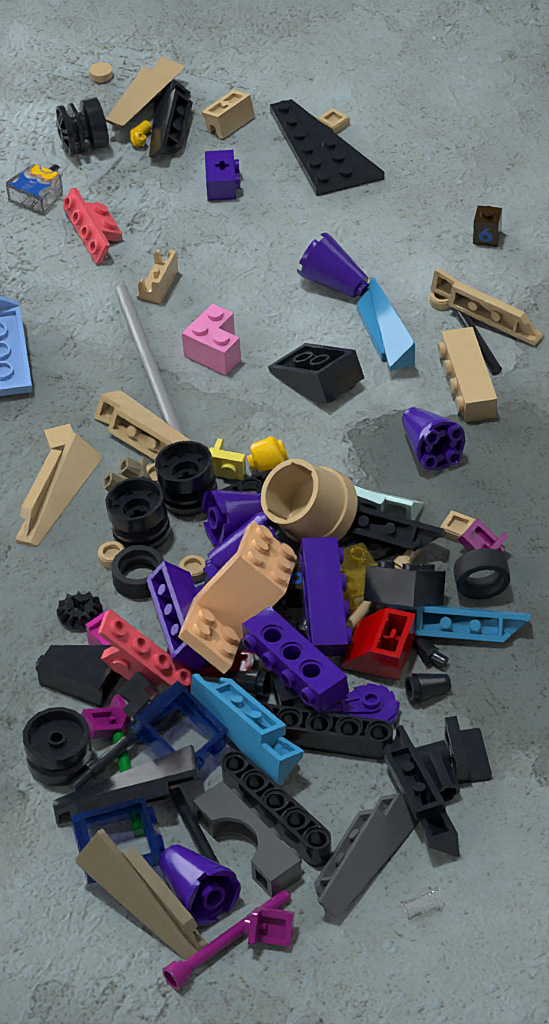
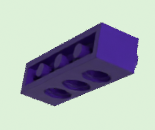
(294, 659)

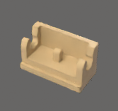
(229, 113)
(159, 278)

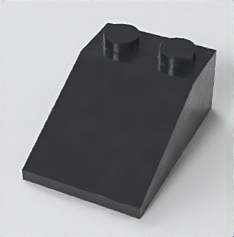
(319, 371)

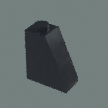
(77, 672)

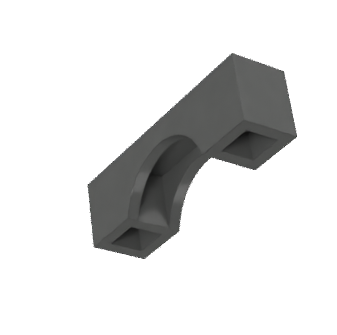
(225, 814)

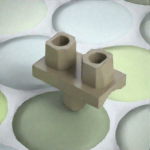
(128, 469)

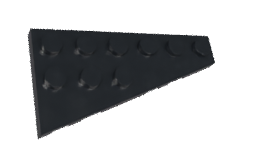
(323, 155)

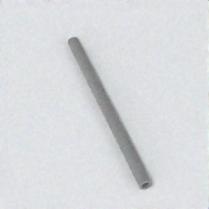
(147, 357)

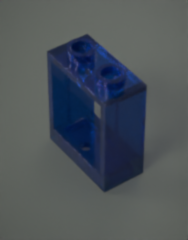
(179, 696)
(116, 813)

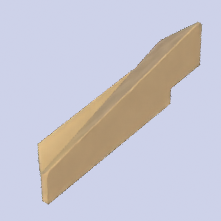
(485, 308)
(56, 487)

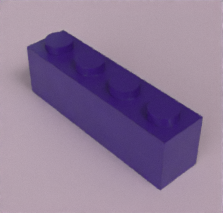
(323, 595)
(172, 596)

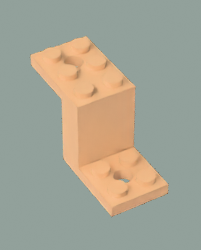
(240, 590)

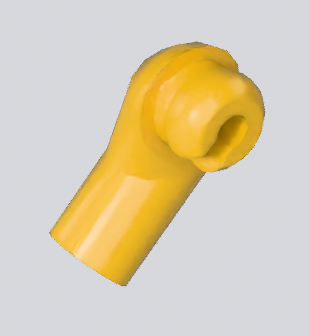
(137, 134)

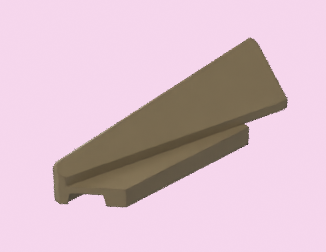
(142, 892)

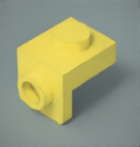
(227, 463)

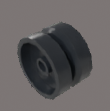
(57, 745)

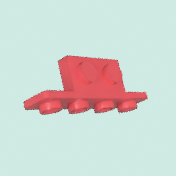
(92, 223)
(136, 653)

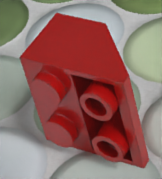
(381, 643)

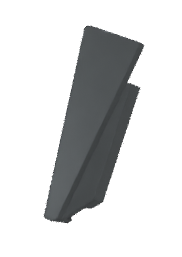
(363, 851)

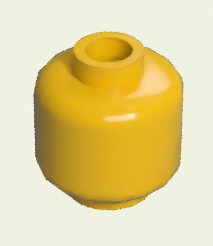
(267, 454)

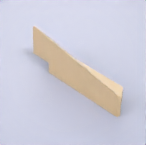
(143, 89)
(135, 424)

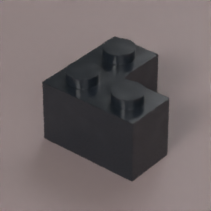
(406, 586)

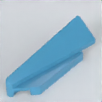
(386, 328)
(465, 622)
(249, 725)

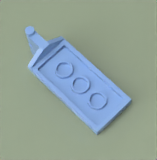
(13, 354)

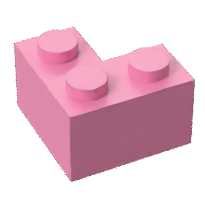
(213, 340)

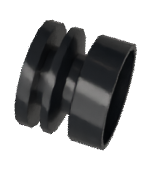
(77, 126)
(185, 475)
(138, 513)

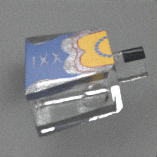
(36, 188)

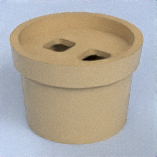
(309, 500)

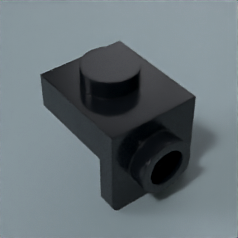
(138, 693)

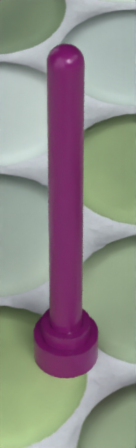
(178, 973)

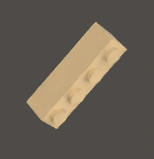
(468, 375)

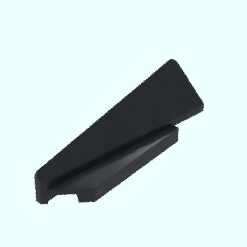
(393, 529)
(147, 780)

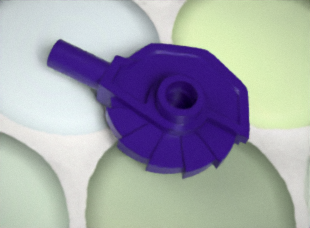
(369, 702)

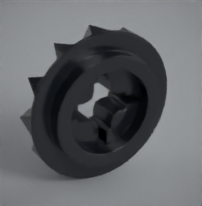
(75, 618)

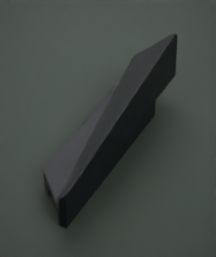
(170, 119)
(421, 793)

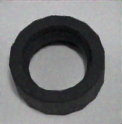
(127, 558)
(477, 561)

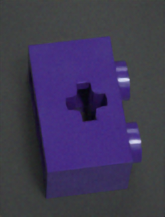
(221, 176)

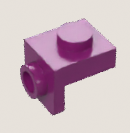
(479, 537)
(108, 720)
(269, 926)

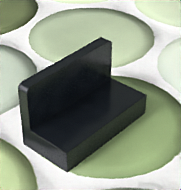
(467, 752)

